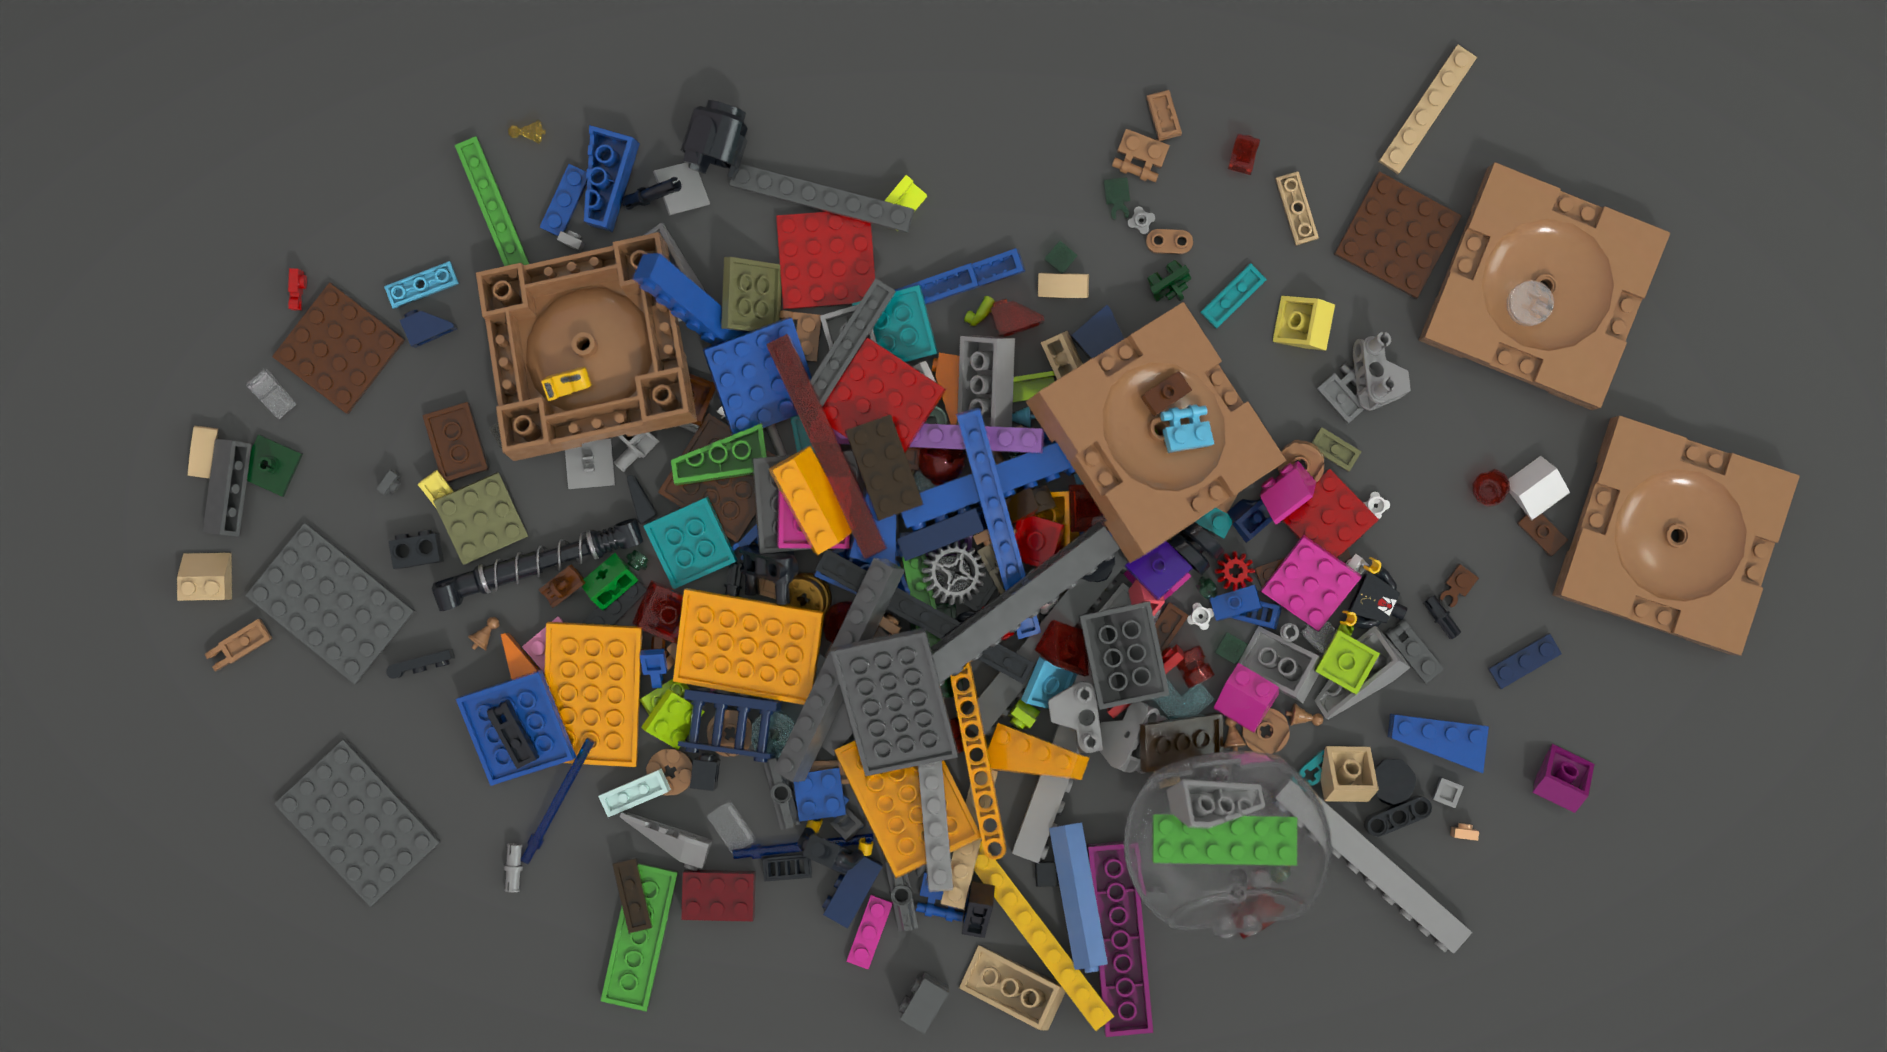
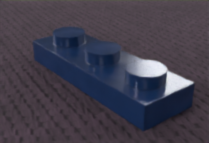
(1524, 661)

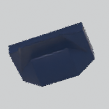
(1249, 517)

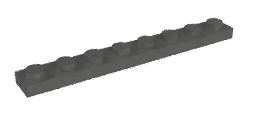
(823, 198)

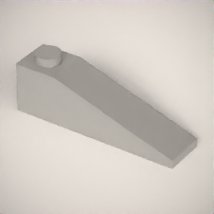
(1385, 670)
(1213, 803)

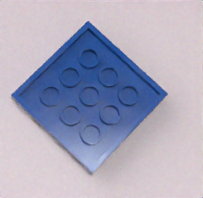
(749, 379)
(536, 713)

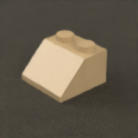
(205, 577)
(1348, 774)

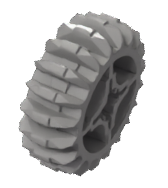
(964, 576)

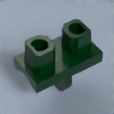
(1171, 285)

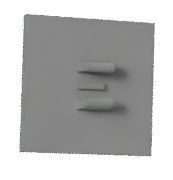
(692, 189)
(590, 465)

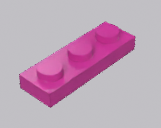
(869, 931)

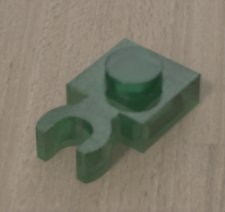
(1117, 193)

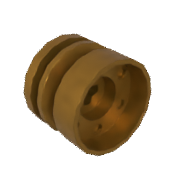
(816, 590)

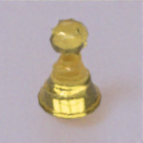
(532, 131)

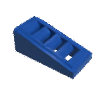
(1262, 622)

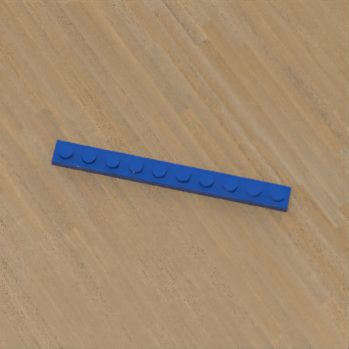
(994, 507)

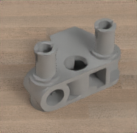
(1376, 378)
(638, 446)
(1067, 710)
(1122, 737)

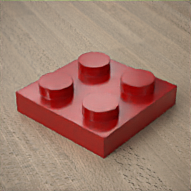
(1038, 539)

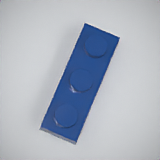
(564, 200)

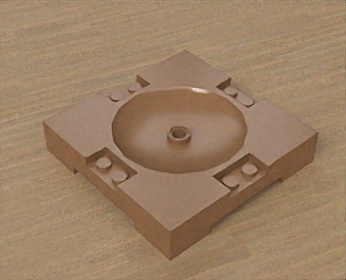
(1588, 257)
(537, 329)
(1113, 441)
(1727, 527)

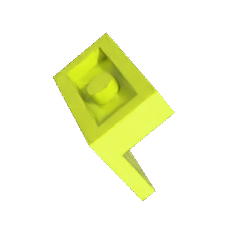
(907, 194)

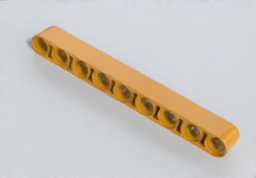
(974, 767)

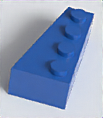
(607, 175)
(1450, 740)

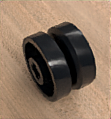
(1196, 543)

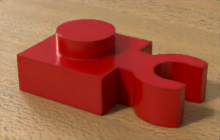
(296, 284)

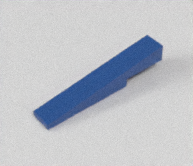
(970, 276)

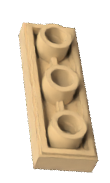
(1301, 222)

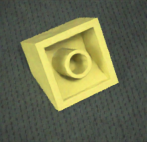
(1303, 322)

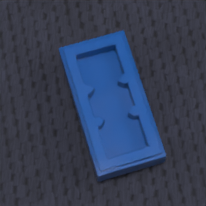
(1235, 603)

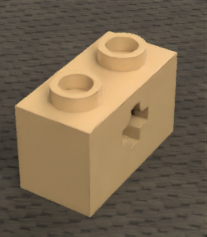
(1061, 354)

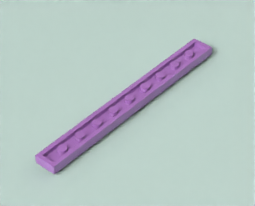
(950, 437)

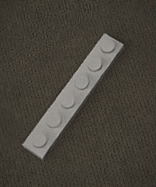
(935, 827)

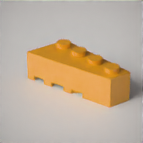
(1024, 753)

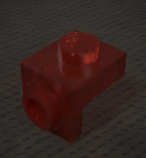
(1243, 154)

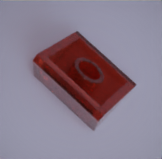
(1083, 509)
(1064, 648)

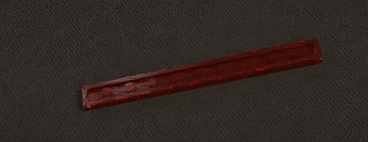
(826, 446)

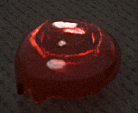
(1491, 488)

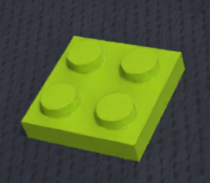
(1347, 662)
(670, 719)

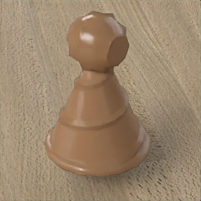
(482, 636)
(1299, 716)
(1233, 738)

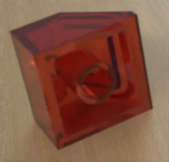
(1013, 318)
(660, 612)

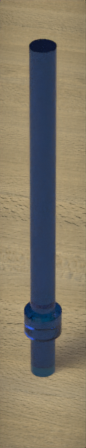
(536, 840)
(758, 851)

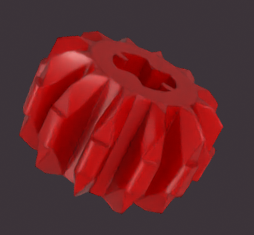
(1240, 576)

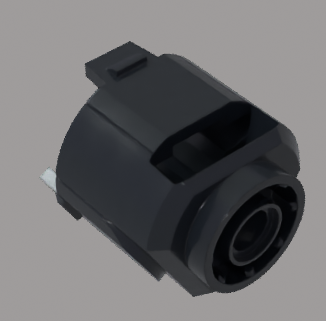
(715, 138)

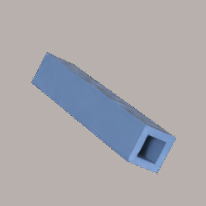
(1078, 897)

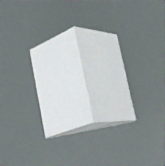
(1537, 487)

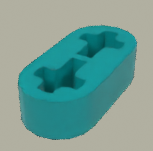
(1310, 765)

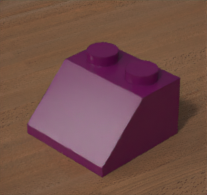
(1564, 778)

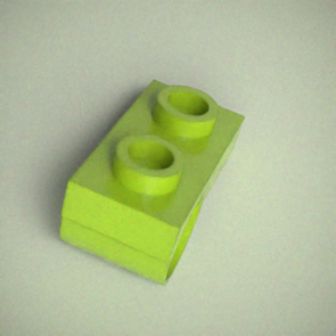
(652, 699)
(1023, 715)

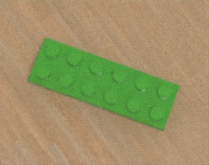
(1238, 841)
(637, 953)

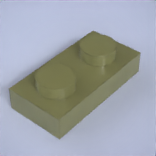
(1336, 449)

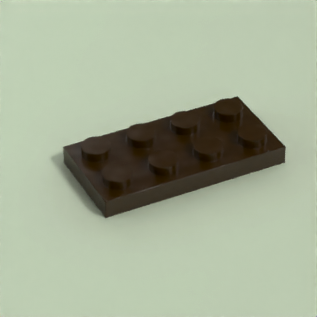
(884, 467)
(1179, 739)

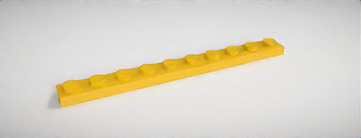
(1043, 941)

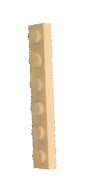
(1427, 109)
(965, 858)

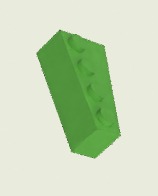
(722, 458)

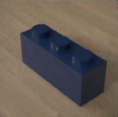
(851, 891)

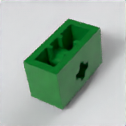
(609, 581)

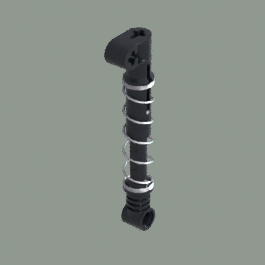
(451, 591)

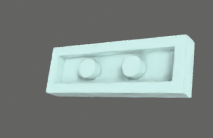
(634, 792)

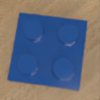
(820, 795)

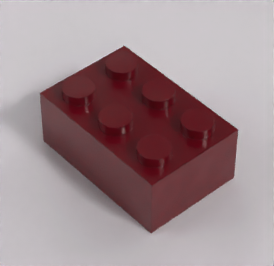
(718, 895)

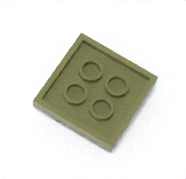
(750, 294)
(480, 518)

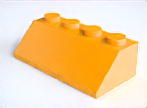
(811, 500)

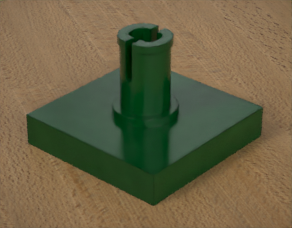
(272, 465)

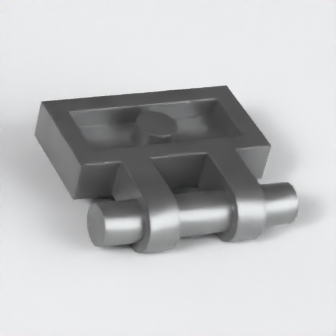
(1340, 396)

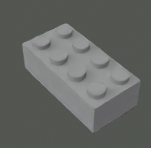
(987, 378)

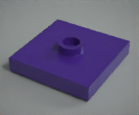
(1159, 569)

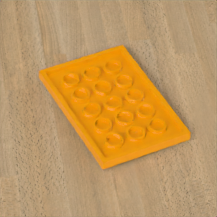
(747, 646)
(596, 687)
(895, 812)

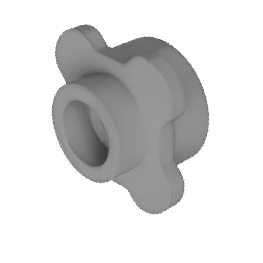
(1143, 226)

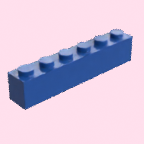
(683, 298)

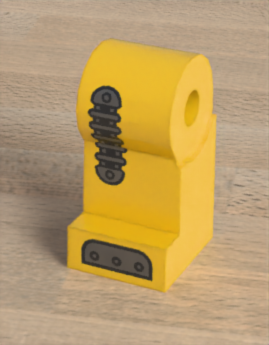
(566, 383)

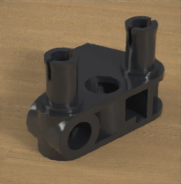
(774, 566)

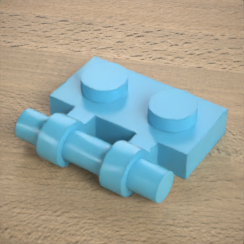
(1187, 436)

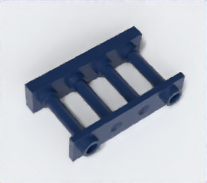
(721, 702)

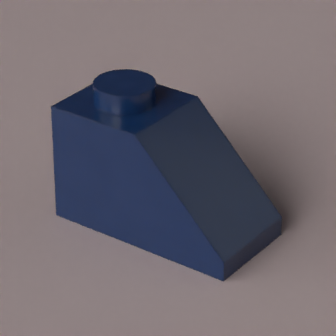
(424, 327)

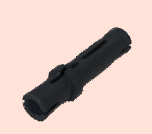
(644, 195)

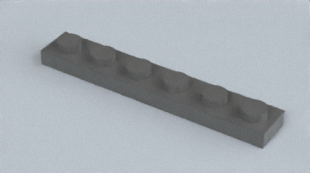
(851, 339)

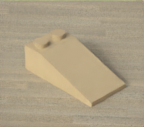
(1013, 988)

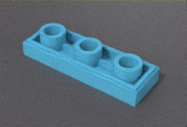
(435, 280)

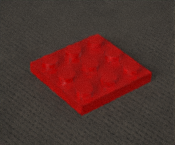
(1332, 516)

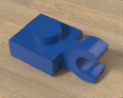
(748, 539)
(654, 664)

